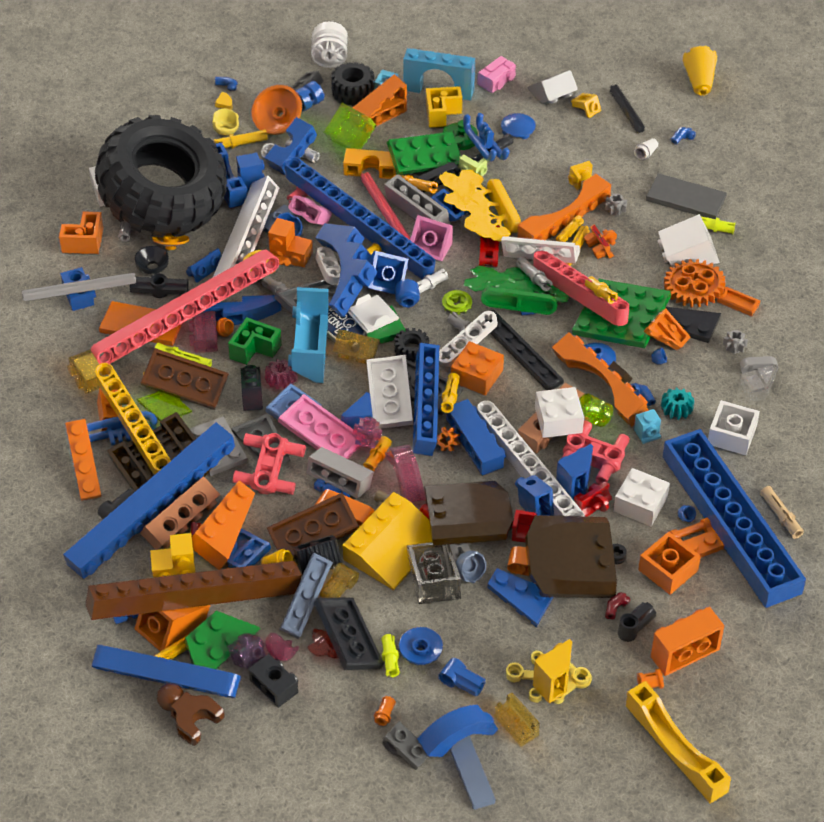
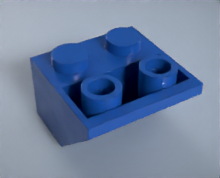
(575, 471)

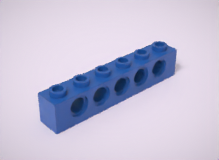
(426, 399)

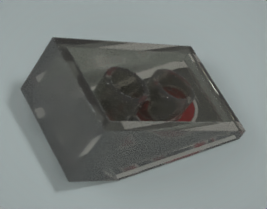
(434, 573)

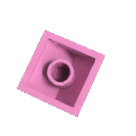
(432, 236)

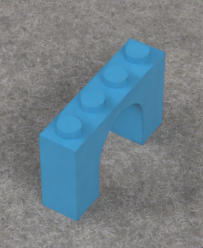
(458, 67)

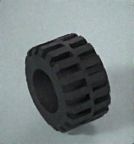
(352, 83)

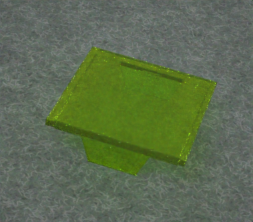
(163, 405)

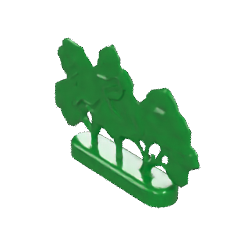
(513, 291)

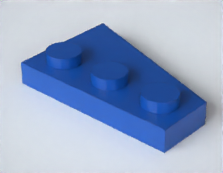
(520, 594)

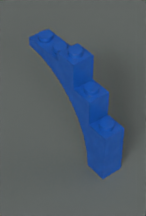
(354, 262)

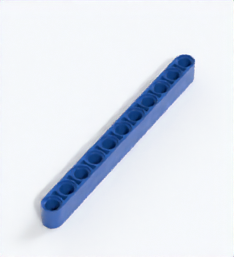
(358, 216)

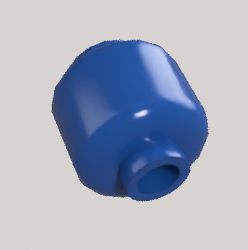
(407, 293)

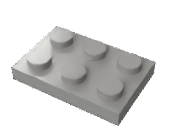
(235, 458)

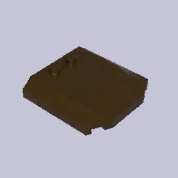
(172, 435)
(468, 512)
(571, 556)

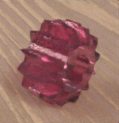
(279, 374)

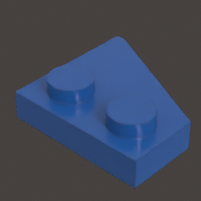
(247, 550)

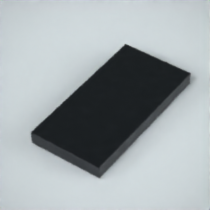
(348, 633)

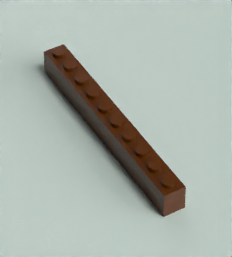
(192, 590)

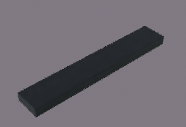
(525, 354)

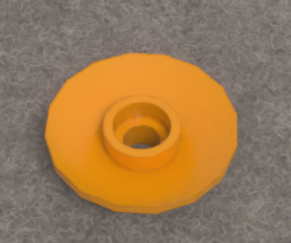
(170, 242)

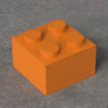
(478, 367)
(669, 563)

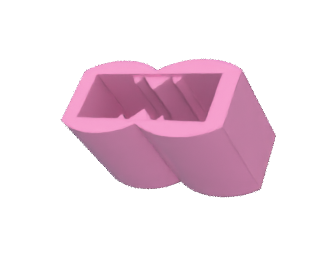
(309, 210)

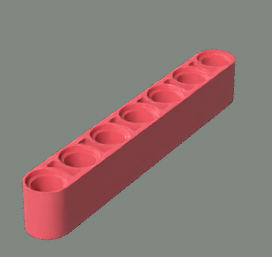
(573, 284)

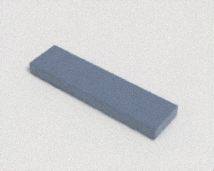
(305, 595)
(472, 773)

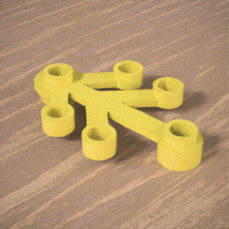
(573, 682)

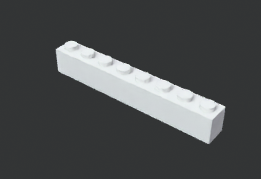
(249, 223)

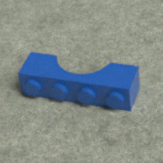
(236, 189)

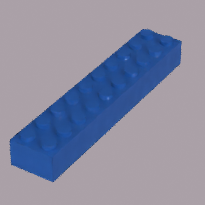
(734, 518)

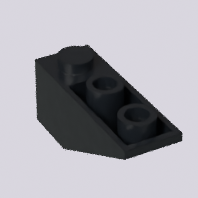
(251, 388)

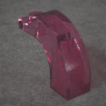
(407, 472)

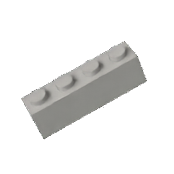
(413, 200)

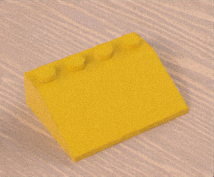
(382, 541)

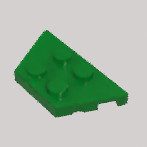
(210, 639)

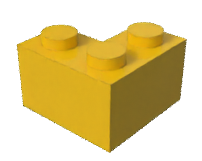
(441, 103)
(174, 560)

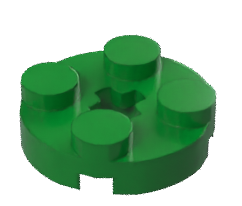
(457, 128)

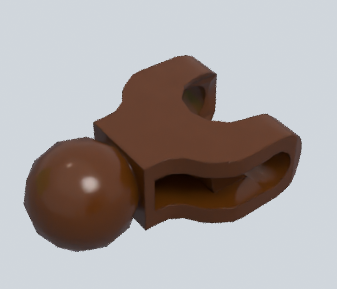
(187, 710)

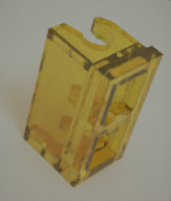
(517, 720)

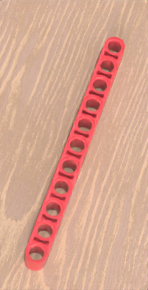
(176, 307)

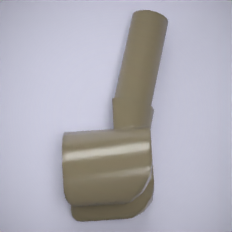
(380, 497)

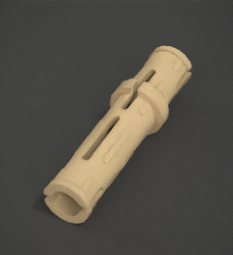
(786, 518)

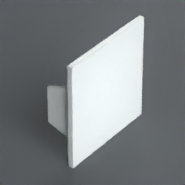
(372, 313)

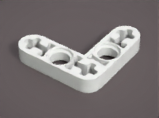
(328, 265)

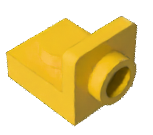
(588, 102)
(580, 173)

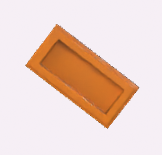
(739, 301)

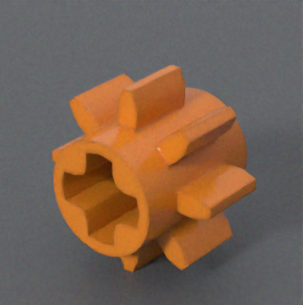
(453, 439)

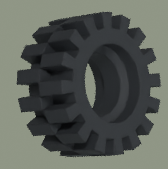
(409, 337)

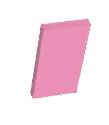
(319, 427)

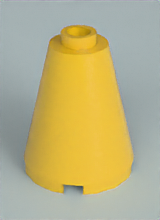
(700, 67)

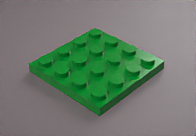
(644, 306)

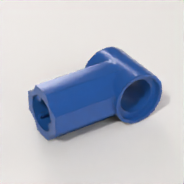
(458, 675)

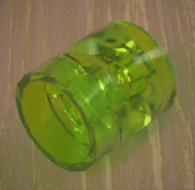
(595, 410)

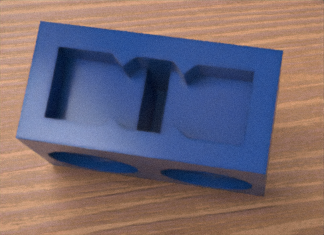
(82, 299)

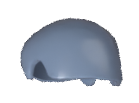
(471, 566)

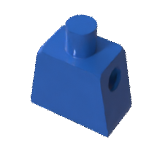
(535, 495)

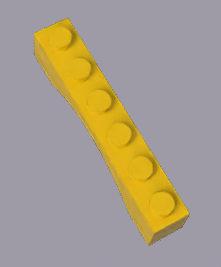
(700, 770)

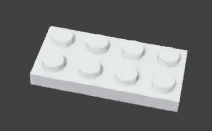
(390, 391)

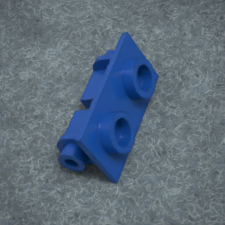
(204, 266)

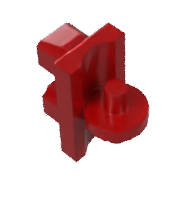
(596, 498)

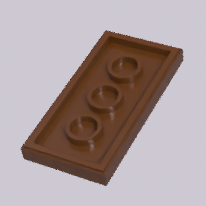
(184, 379)
(313, 523)

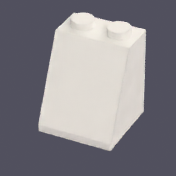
(687, 241)

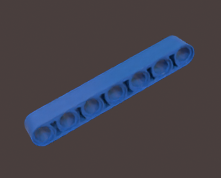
(166, 671)

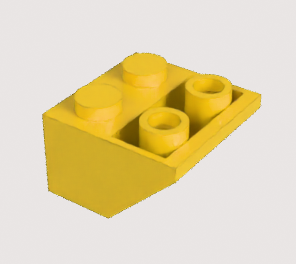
(552, 671)

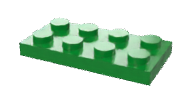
(423, 152)

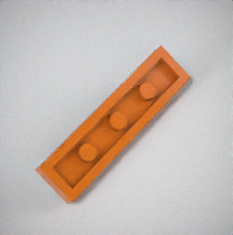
(83, 459)

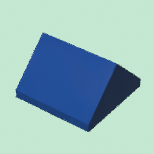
(389, 271)

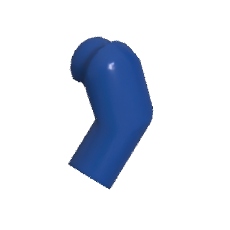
(683, 132)

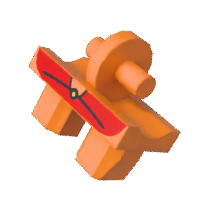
(603, 240)

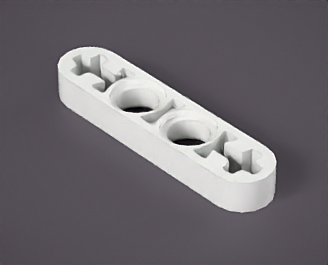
(465, 337)

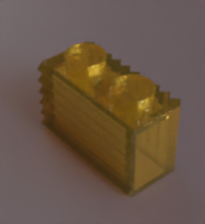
(83, 367)

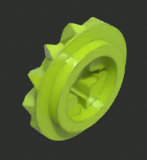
(453, 297)

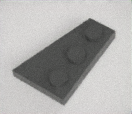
(258, 426)

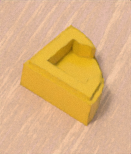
(224, 101)

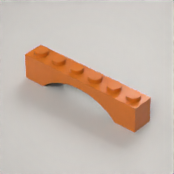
(543, 227)
(576, 355)

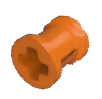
(654, 679)

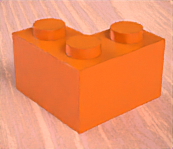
(82, 237)
(285, 243)

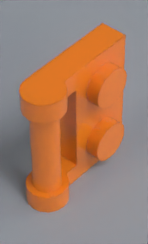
(702, 544)

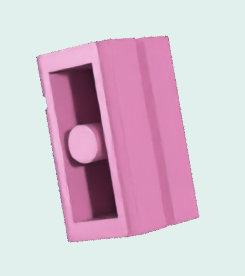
(496, 74)

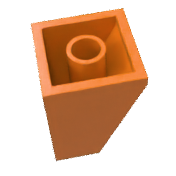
(170, 626)

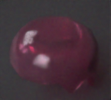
(279, 648)

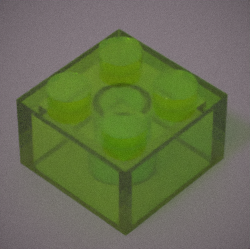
(349, 128)

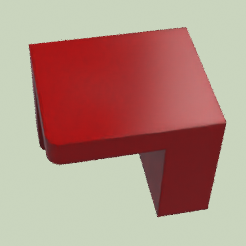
(521, 525)

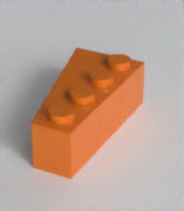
(220, 530)

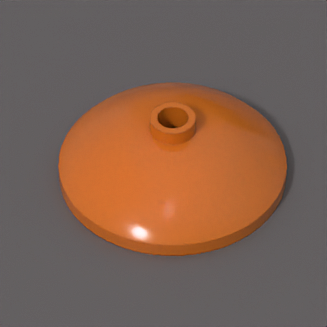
(271, 104)

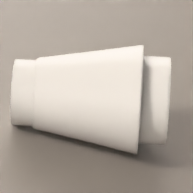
(645, 149)

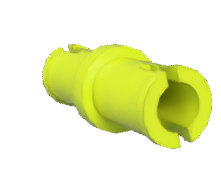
(718, 225)
(390, 655)

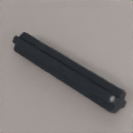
(627, 108)

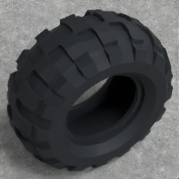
(156, 206)

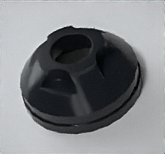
(151, 255)

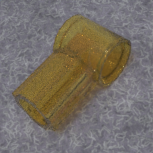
(341, 579)

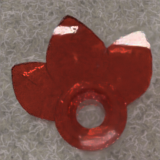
(322, 645)

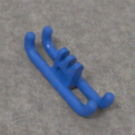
(485, 139)
(116, 429)

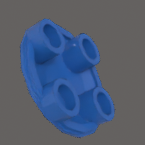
(518, 125)

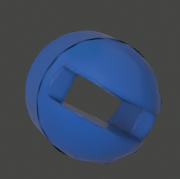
(659, 356)
(689, 511)

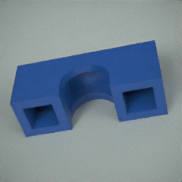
(302, 136)

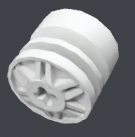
(329, 44)

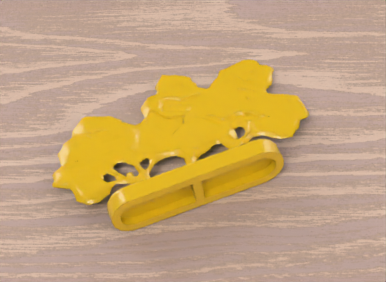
(470, 199)

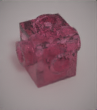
(367, 432)

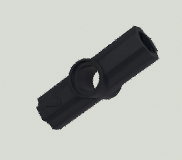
(160, 285)

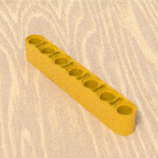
(129, 413)

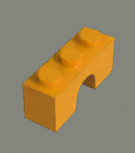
(358, 160)

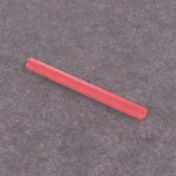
(382, 204)

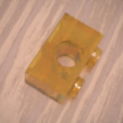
(345, 340)

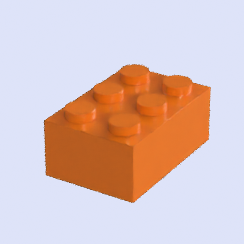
(687, 640)

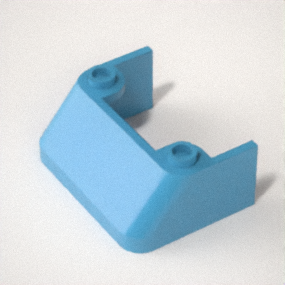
(310, 333)

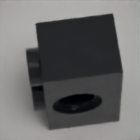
(279, 690)

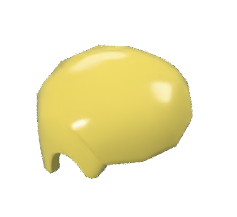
(225, 122)

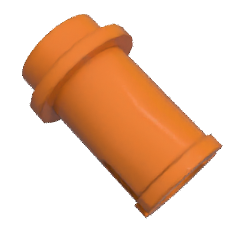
(384, 711)

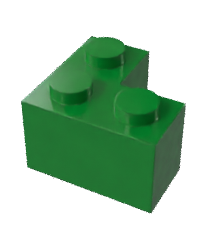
(254, 337)

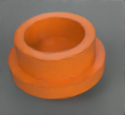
(225, 327)

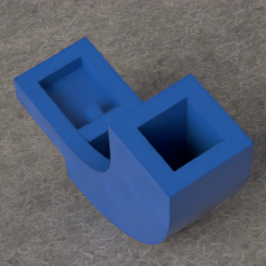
(455, 726)

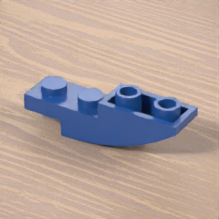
(251, 307)

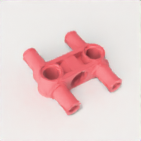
(604, 456)
(269, 463)

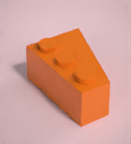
(385, 101)

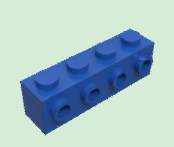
(476, 438)

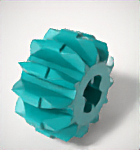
(677, 403)

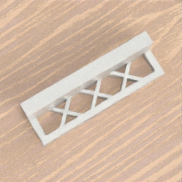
(526, 248)

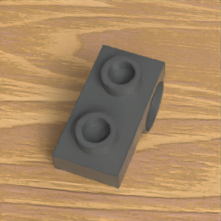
(403, 742)

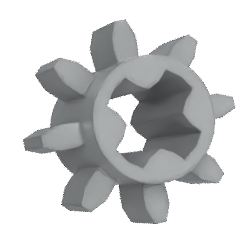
(616, 204)
(735, 341)

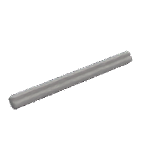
(78, 286)

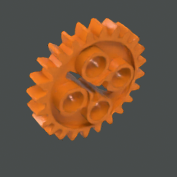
(694, 283)

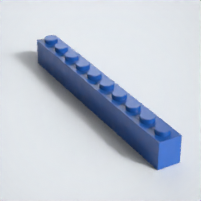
(149, 501)

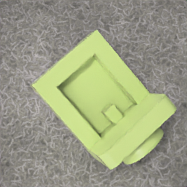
(467, 163)

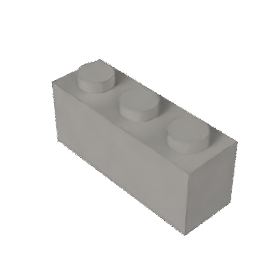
(339, 472)

